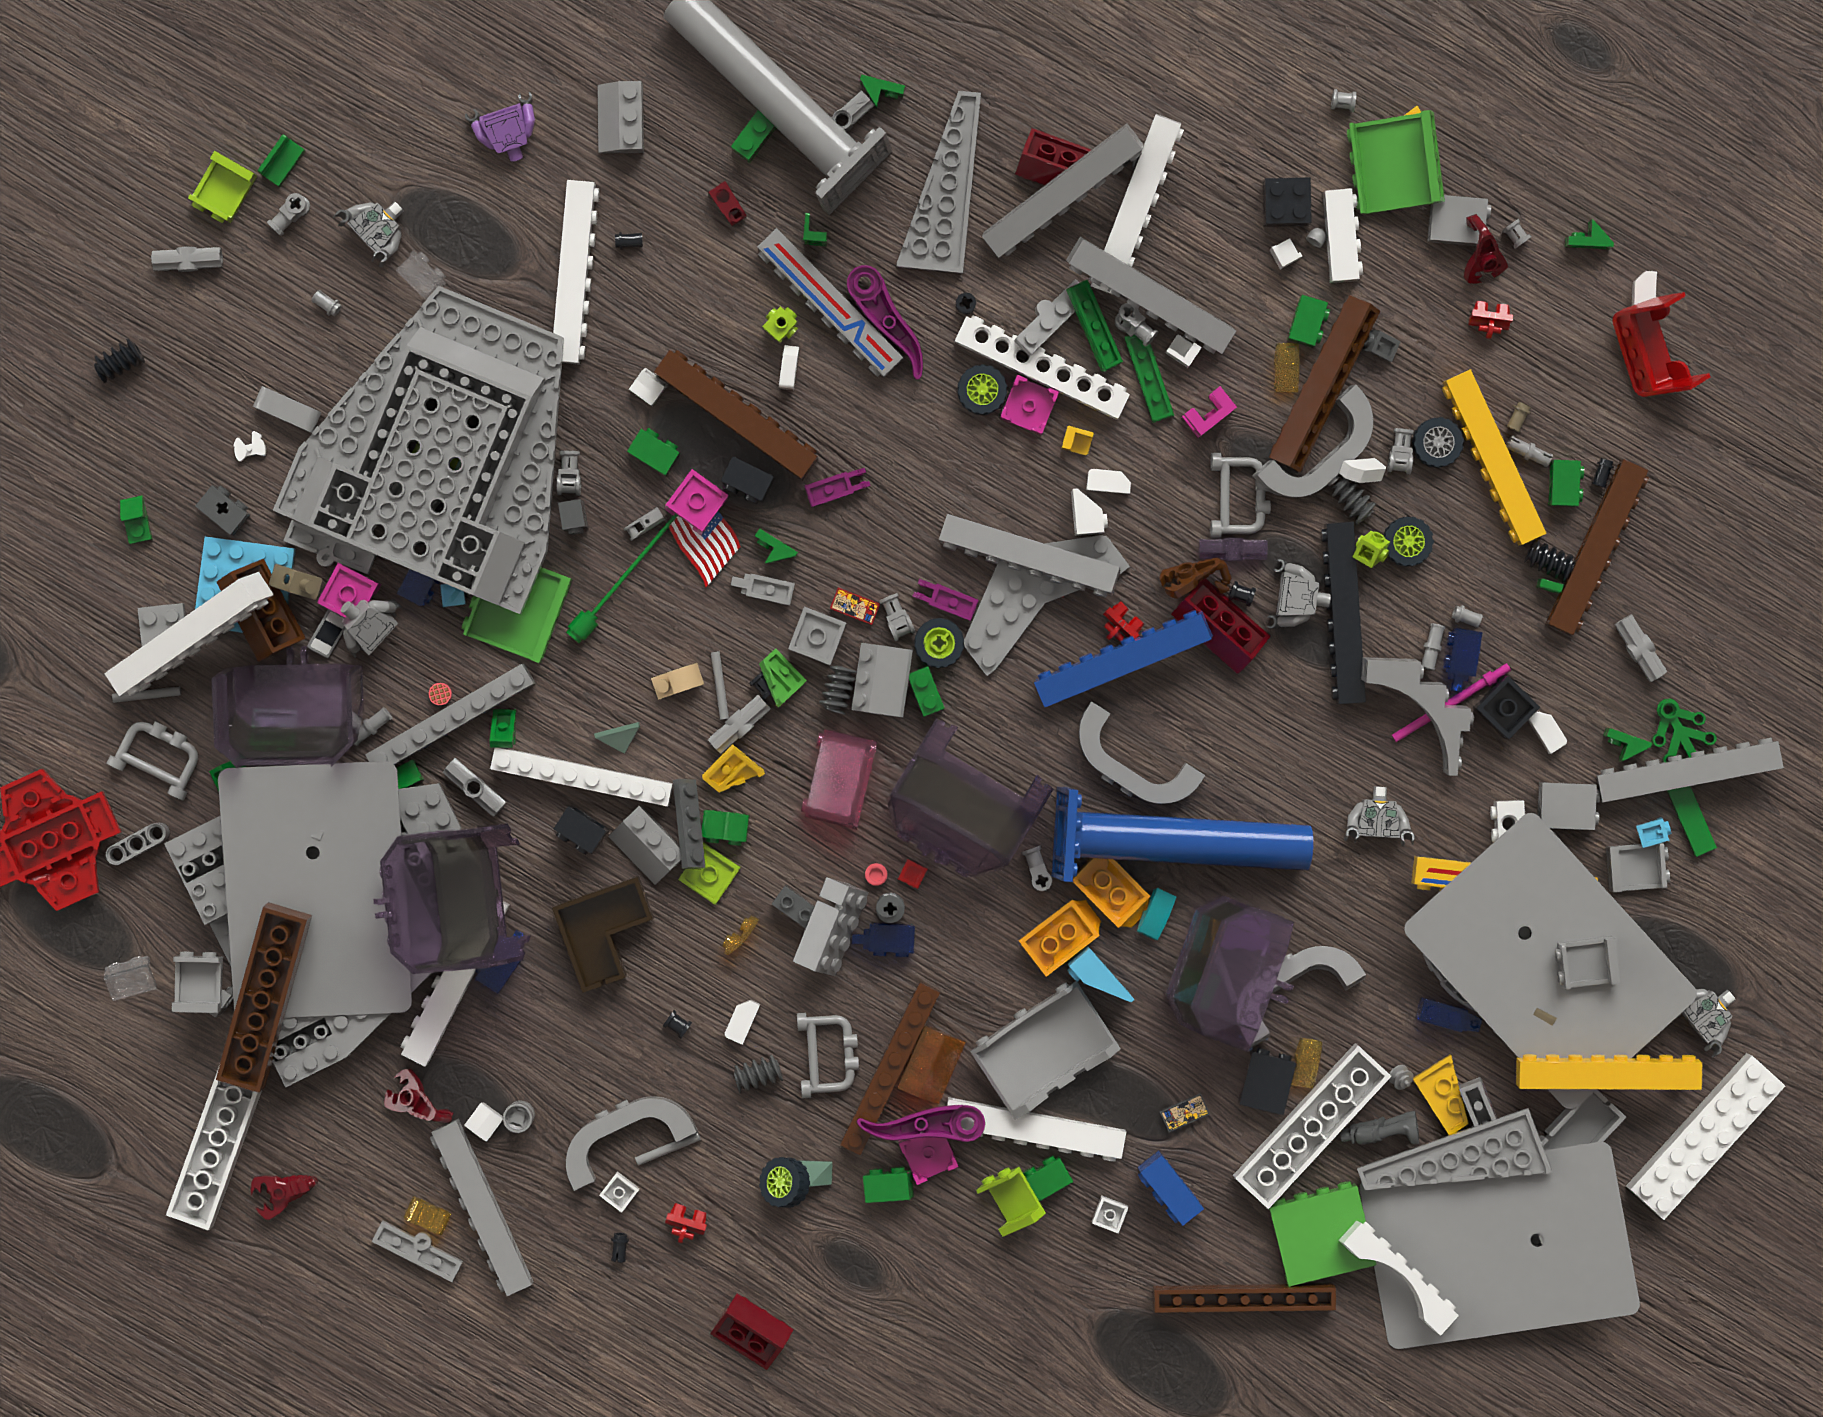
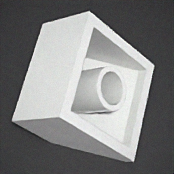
(1087, 515)

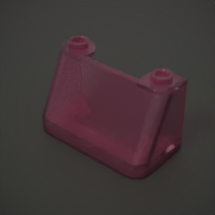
(840, 779)

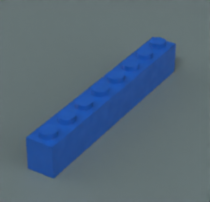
(1123, 659)

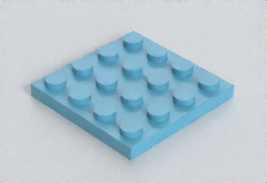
(225, 556)

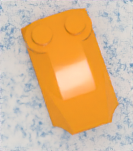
(1112, 891)
(1061, 935)

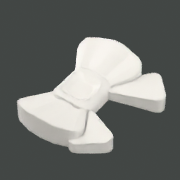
(257, 447)

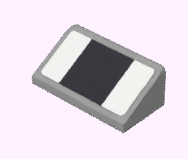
(327, 634)

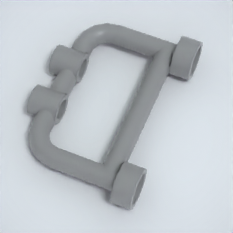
(1262, 506)
(158, 730)
(851, 1063)

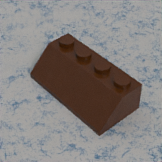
(272, 626)

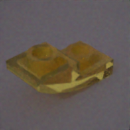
(1287, 367)
(733, 942)
(1307, 1062)

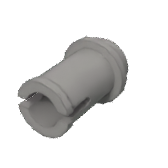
(325, 302)
(1466, 616)

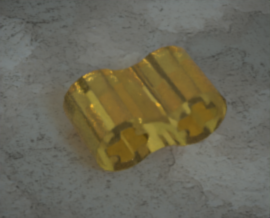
(427, 1215)

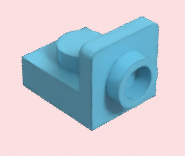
(1653, 832)

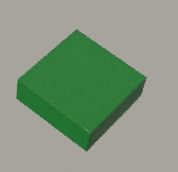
(1549, 586)

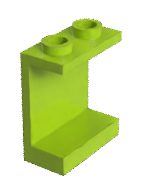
(1014, 1199)

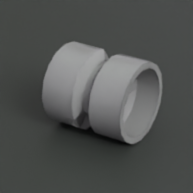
(518, 1116)

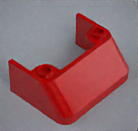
(1646, 349)

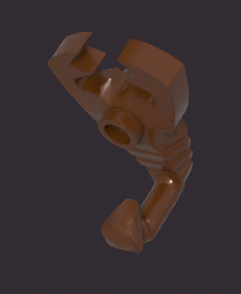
(1190, 574)

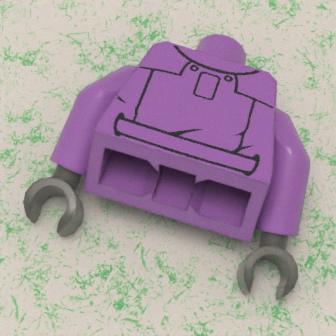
(505, 128)

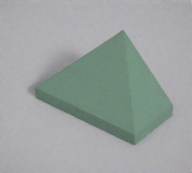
(619, 737)
(819, 1172)

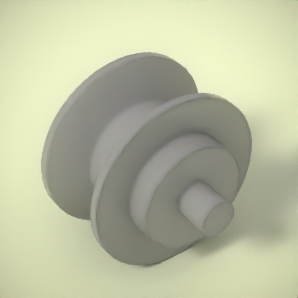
(1401, 1077)

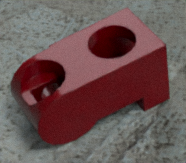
(727, 203)

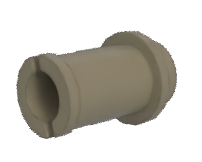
(1518, 416)

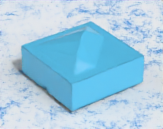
(452, 596)

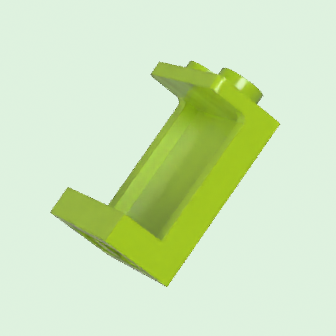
(222, 188)

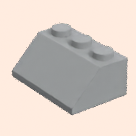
(620, 117)
(882, 680)
(647, 844)

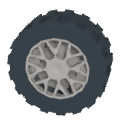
(1437, 442)

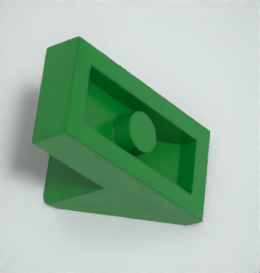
(875, 86)
(1596, 238)
(135, 518)
(780, 550)
(503, 728)
(1631, 746)

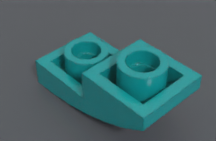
(1156, 916)

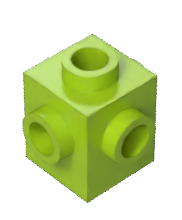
(780, 332)
(1371, 549)

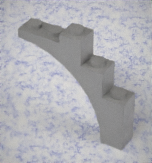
(1430, 696)

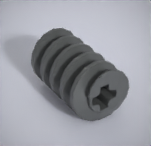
(1353, 499)
(837, 689)
(884, 913)
(757, 1073)

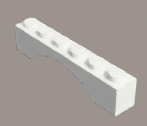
(1431, 1308)

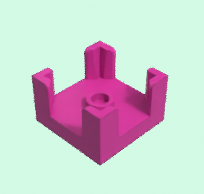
(1029, 405)
(1224, 406)
(696, 501)
(347, 586)
(928, 1156)

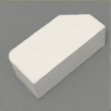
(1644, 287)
(788, 367)
(1363, 470)
(1108, 481)
(1547, 731)
(741, 1021)

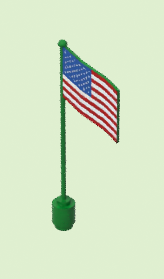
(706, 552)

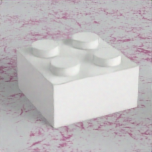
(619, 1192)
(1109, 1214)

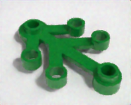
(1680, 732)

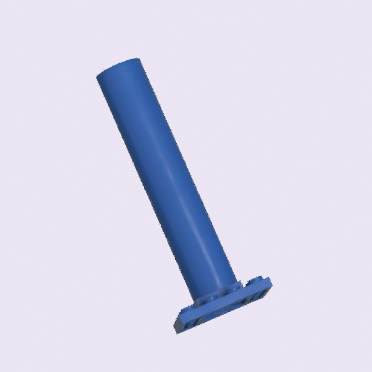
(1172, 840)

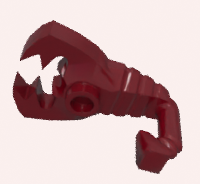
(1487, 254)
(414, 1100)
(282, 1191)

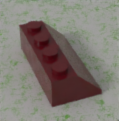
(1234, 633)

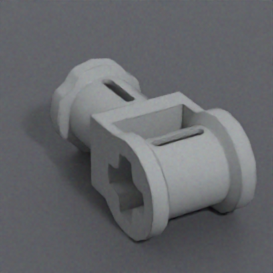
(289, 213)
(1134, 324)
(1401, 452)
(569, 475)
(898, 618)
(1037, 867)

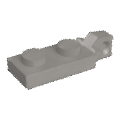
(765, 588)

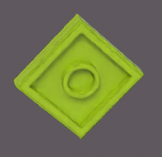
(713, 879)

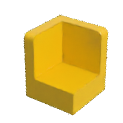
(1077, 440)

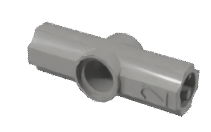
(854, 109)
(187, 259)
(1640, 648)
(739, 724)
(463, 777)

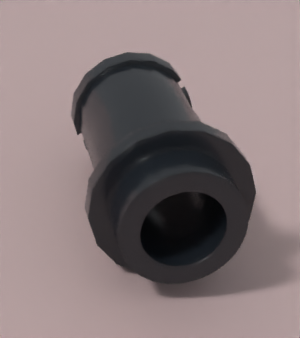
(628, 240)
(1602, 472)
(619, 1247)

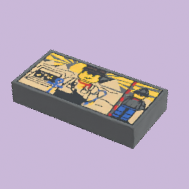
(1184, 1112)

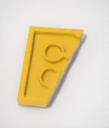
(1443, 1095)

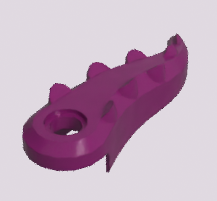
(881, 311)
(933, 1122)

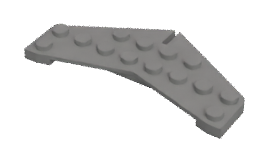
(1017, 597)

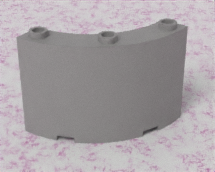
(1044, 1049)

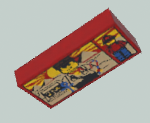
(855, 606)

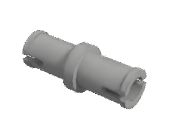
(1529, 451)
(1432, 646)
(371, 725)

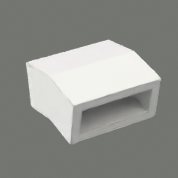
(648, 386)
(484, 1121)

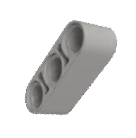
(287, 409)
(128, 849)

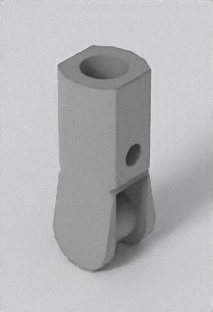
(648, 521)

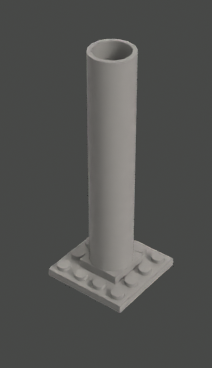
(780, 100)

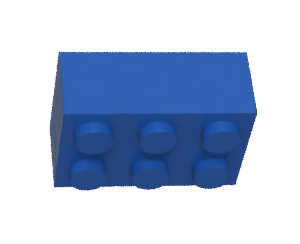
(1169, 1189)

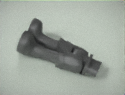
(1378, 1129)

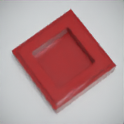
(912, 874)

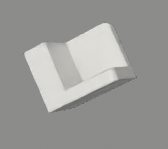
(1285, 253)
(1183, 350)

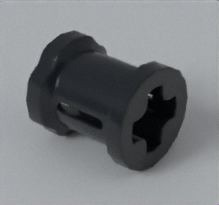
(968, 297)
(1241, 593)
(761, 685)
(677, 1024)

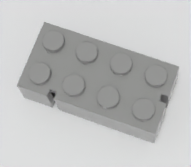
(831, 927)
(1584, 1124)

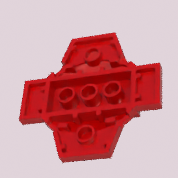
(53, 838)

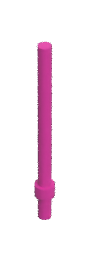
(1488, 679)

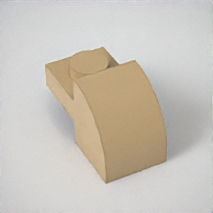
(677, 681)

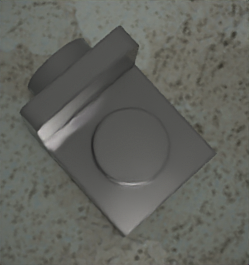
(1381, 345)

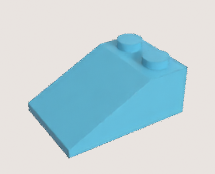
(1095, 974)

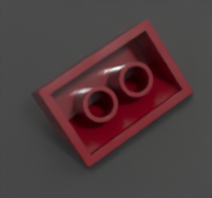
(1047, 157)
(752, 1331)

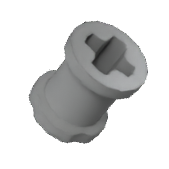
(1343, 100)
(1523, 236)

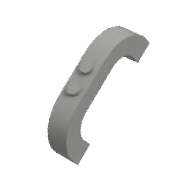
(1360, 428)
(1089, 738)
(1318, 957)
(668, 1111)

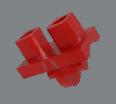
(1490, 321)
(1115, 616)
(677, 1219)

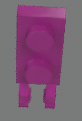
(834, 487)
(948, 600)

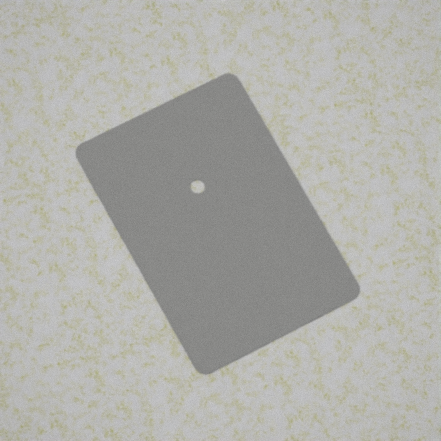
(265, 840)
(1541, 885)
(1480, 1254)

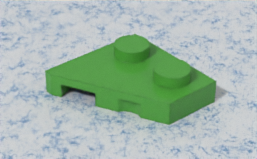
(781, 677)

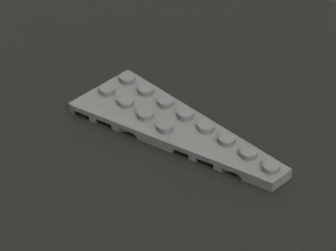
(941, 218)
(1485, 1151)

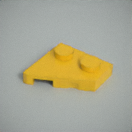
(731, 769)

